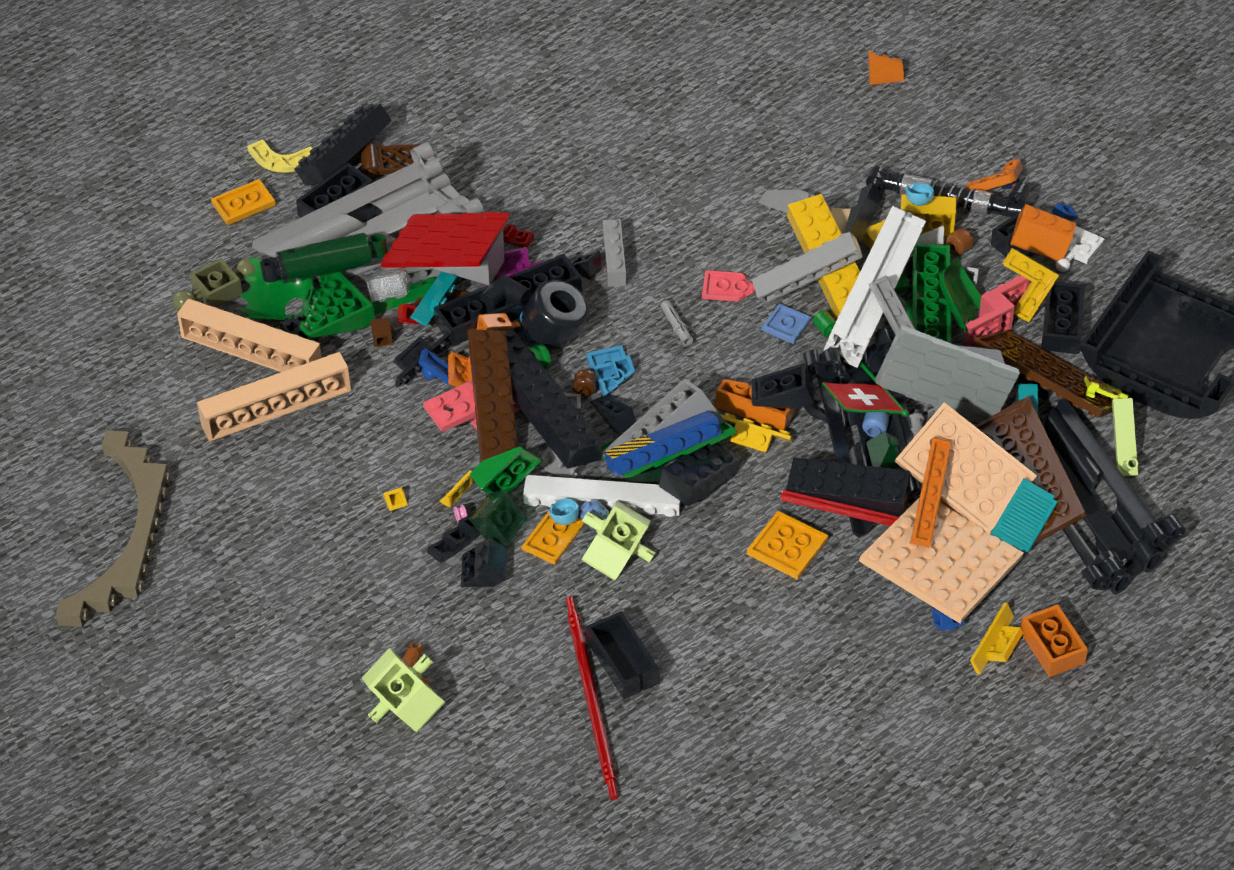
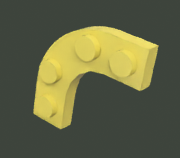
(276, 162)

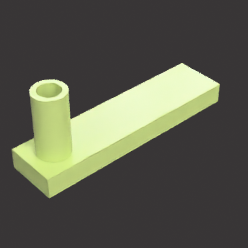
(1125, 436)

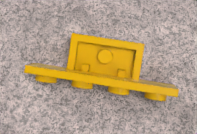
(753, 435)
(998, 640)

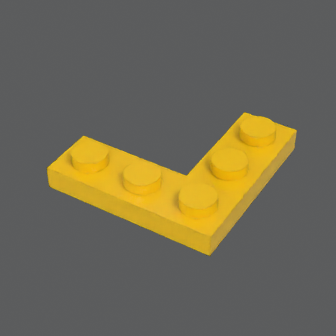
(1041, 282)

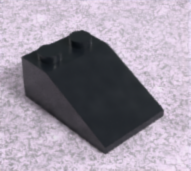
(784, 388)

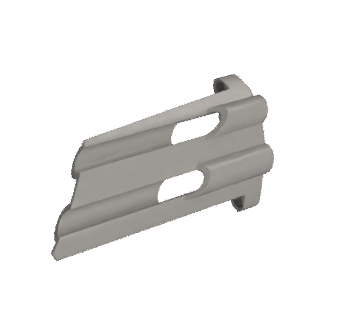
(409, 191)

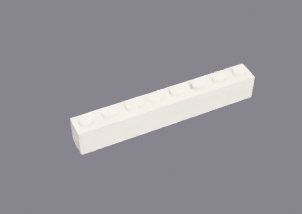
(637, 496)

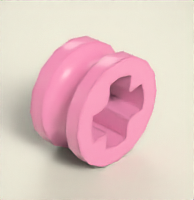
(459, 512)

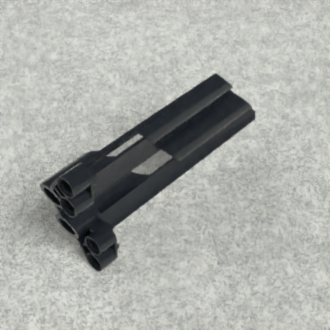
(831, 368)
(1130, 537)

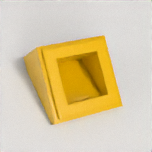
(395, 499)

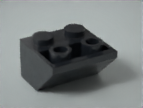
(1002, 237)
(484, 565)

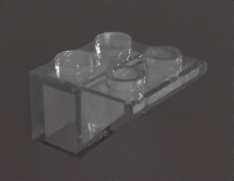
(389, 284)

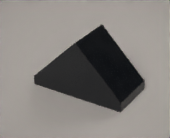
(588, 264)

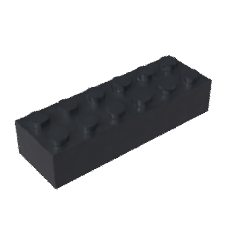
(342, 144)
(851, 484)

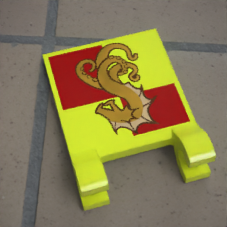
(1102, 388)

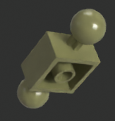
(215, 283)

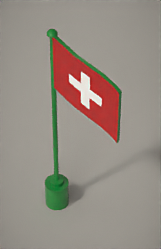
(857, 397)

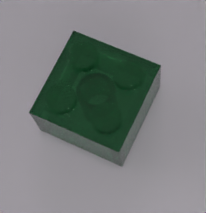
(498, 518)

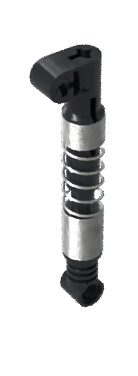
(978, 200)

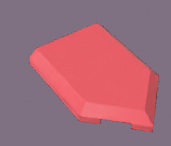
(726, 286)

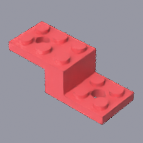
(996, 310)
(462, 402)

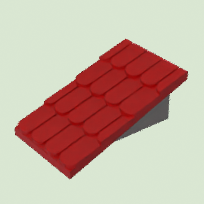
(452, 243)

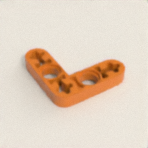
(1008, 175)

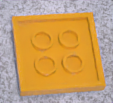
(787, 545)

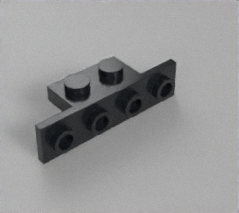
(410, 357)

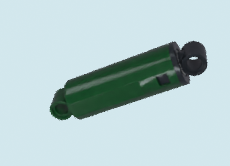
(324, 258)

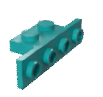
(434, 297)

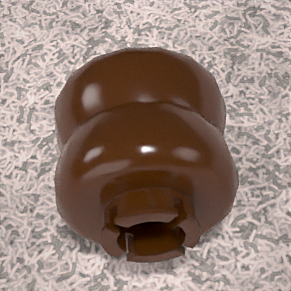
(585, 382)

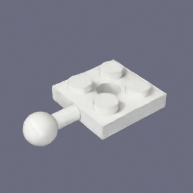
(1084, 253)

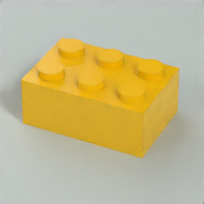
(936, 213)

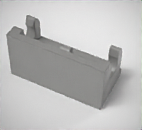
(553, 465)

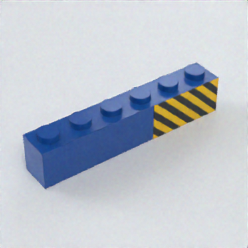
(662, 443)

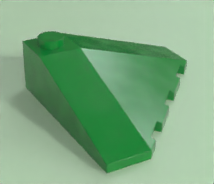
(336, 308)

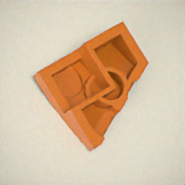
(884, 69)

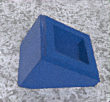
(1064, 211)

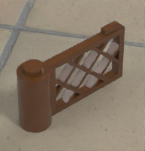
(374, 161)

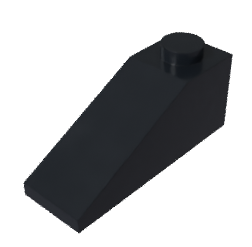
(615, 413)

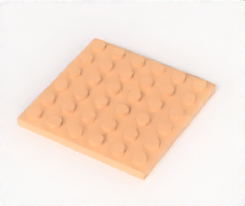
(950, 574)

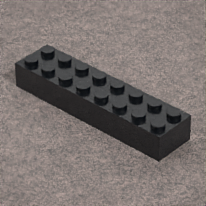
(462, 313)

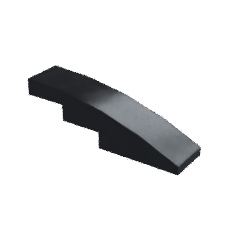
(454, 540)

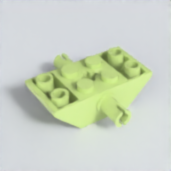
(616, 540)
(416, 699)

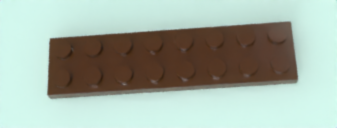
(492, 392)

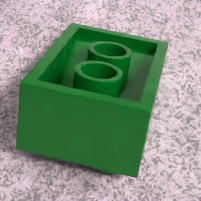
(504, 470)

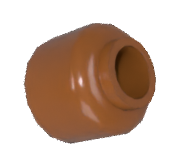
(959, 241)

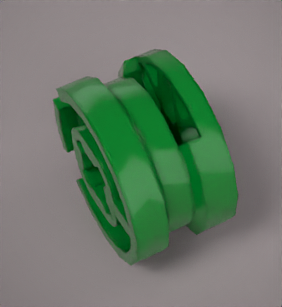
(542, 355)

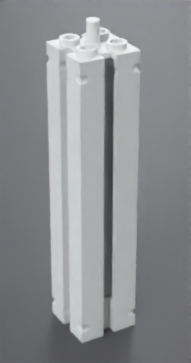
(861, 310)

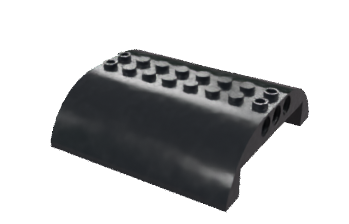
(1163, 342)

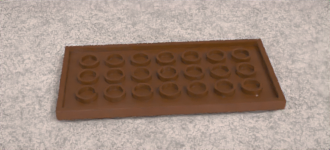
(1046, 369)
(1025, 438)

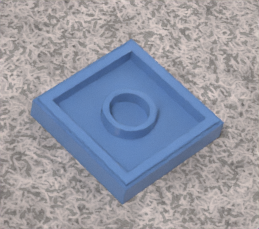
(786, 323)

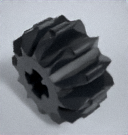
(292, 324)

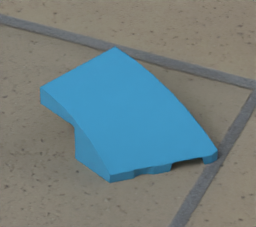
(610, 367)

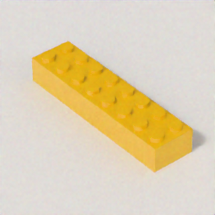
(813, 227)

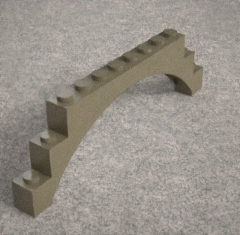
(126, 574)

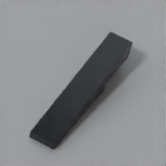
(863, 212)

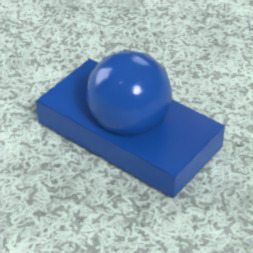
(433, 366)

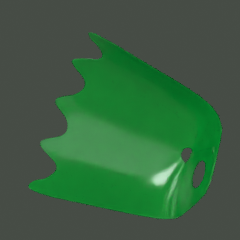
(959, 293)
(269, 299)

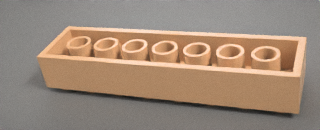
(245, 337)
(274, 396)

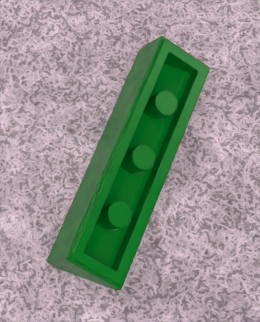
(416, 291)

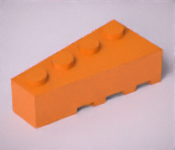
(737, 399)

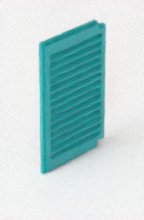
(1024, 516)

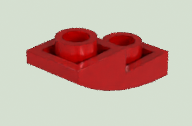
(517, 237)

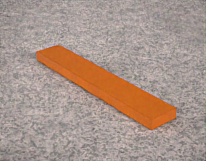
(931, 492)

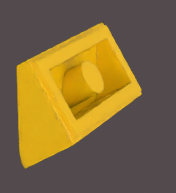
(457, 490)

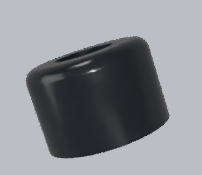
(555, 314)

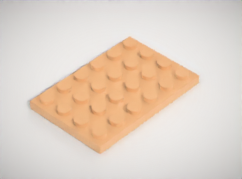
(978, 471)

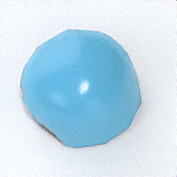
(919, 194)
(564, 511)

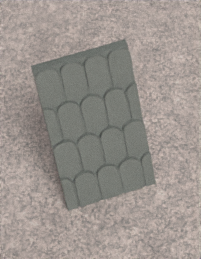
(936, 372)

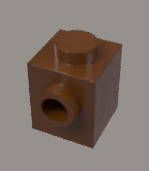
(382, 332)

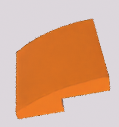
(458, 369)

